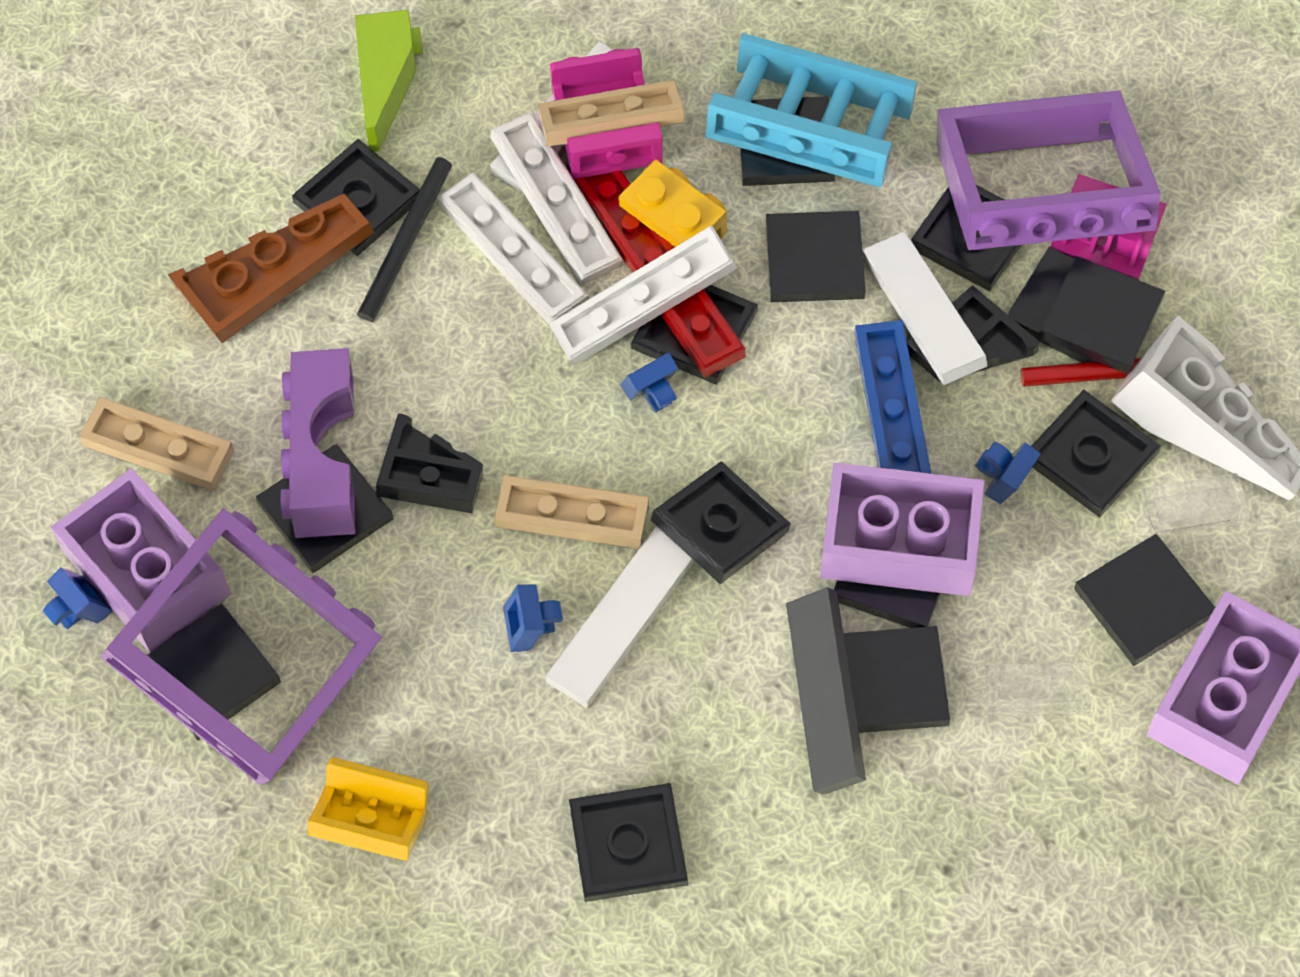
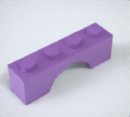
(320, 488)

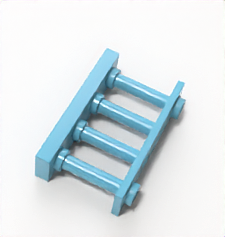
(800, 139)

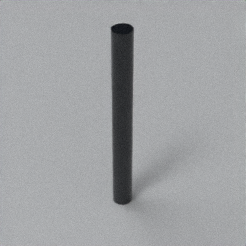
(404, 239)

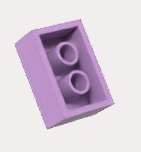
(902, 529)
(126, 547)
(1229, 688)

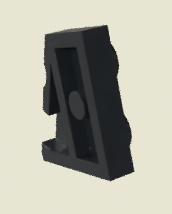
(992, 328)
(428, 470)

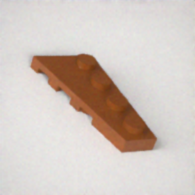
(254, 278)

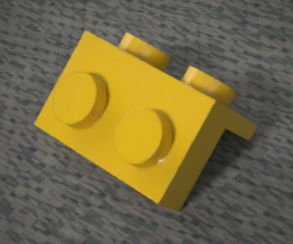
(671, 205)
(370, 809)

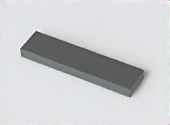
(825, 691)

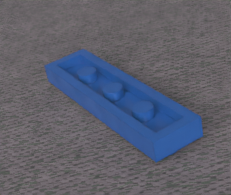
(891, 397)

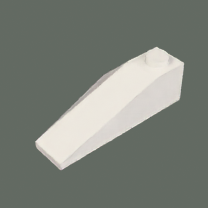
(1194, 404)

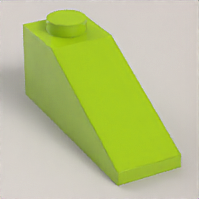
(386, 67)

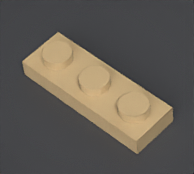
(611, 111)
(156, 443)
(572, 512)

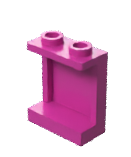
(612, 149)

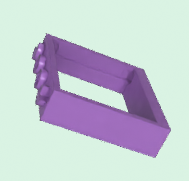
(1038, 125)
(190, 708)

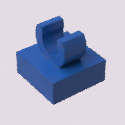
(652, 382)
(1006, 468)
(75, 600)
(528, 617)

